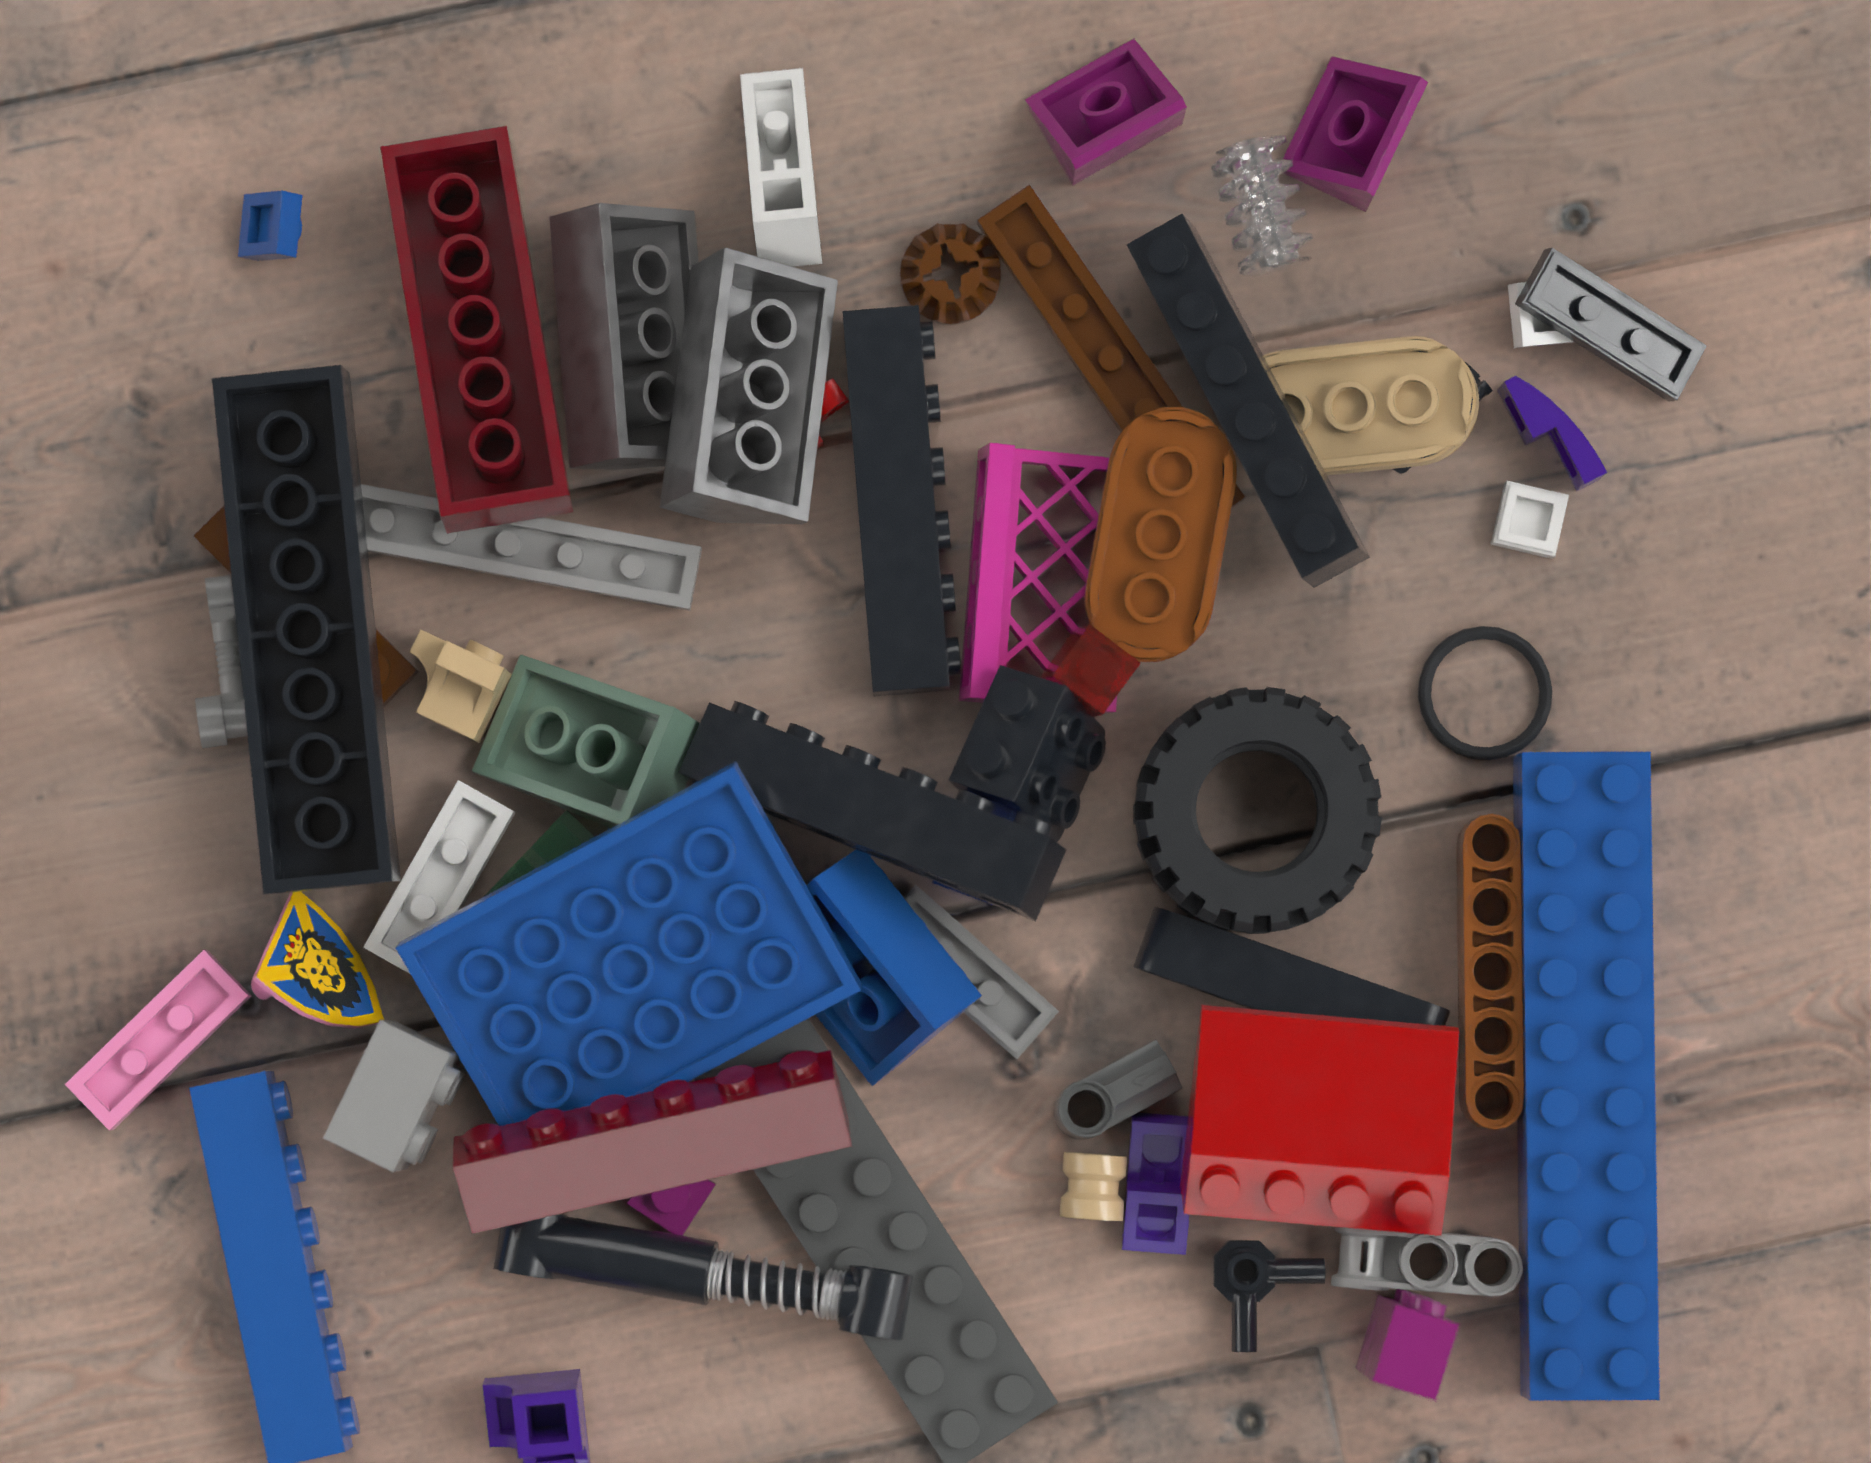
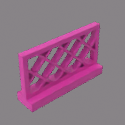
(995, 557)

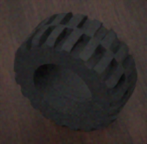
(1343, 795)

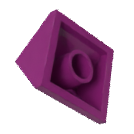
(1106, 110)
(1353, 129)

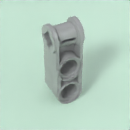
(1388, 1263)

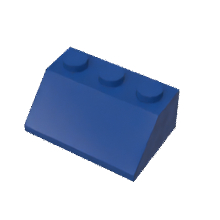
(904, 971)

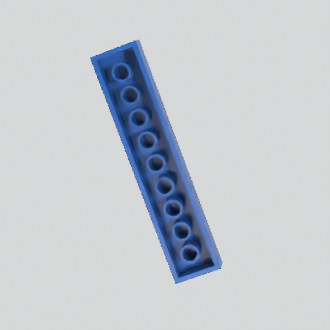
(1587, 1078)

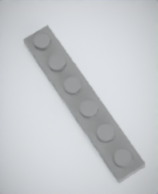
(535, 550)

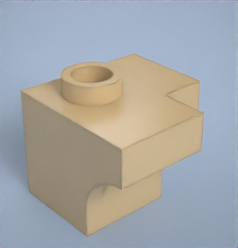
(461, 684)

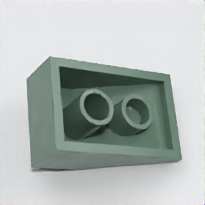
(584, 744)

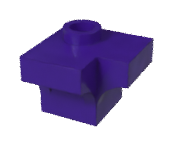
(538, 1416)

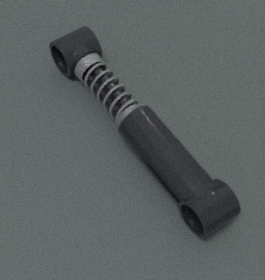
(694, 1270)

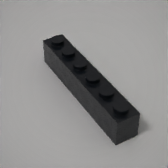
(1248, 401)
(897, 500)
(880, 812)

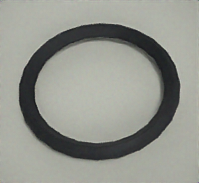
(1442, 734)

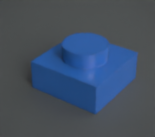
(270, 225)

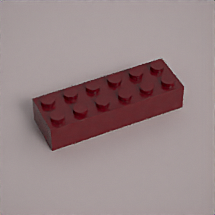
(476, 330)

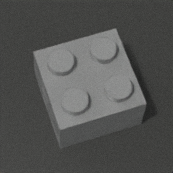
(395, 1097)

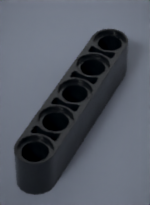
(1266, 976)

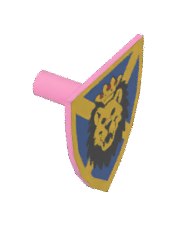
(316, 969)

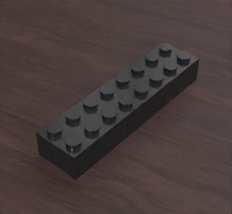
(306, 629)

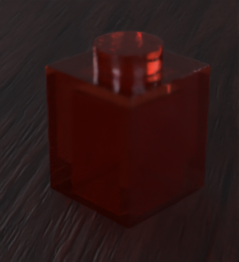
(1091, 668)

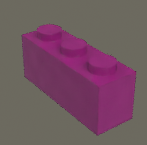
(1408, 1343)

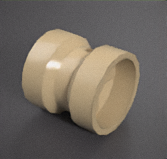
(1093, 1186)

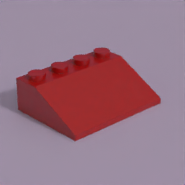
(1320, 1120)

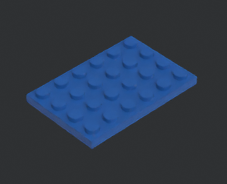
(632, 957)

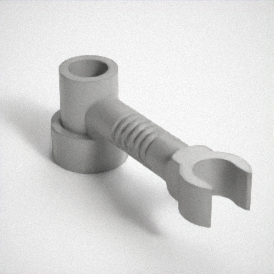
(224, 714)

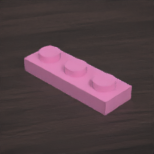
(158, 1040)

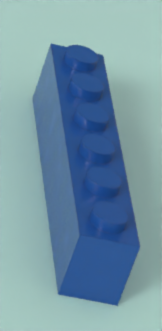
(273, 1267)

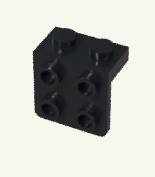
(1031, 749)

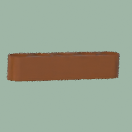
(1506, 943)

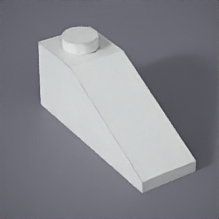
(780, 167)

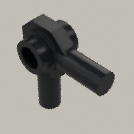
(1246, 1273)

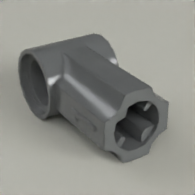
(1121, 1089)

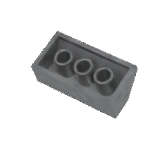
(620, 328)
(749, 391)

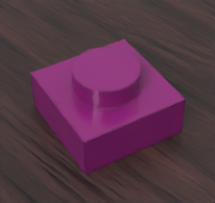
(675, 1206)

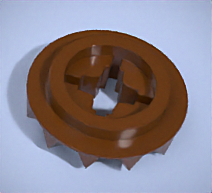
(934, 297)

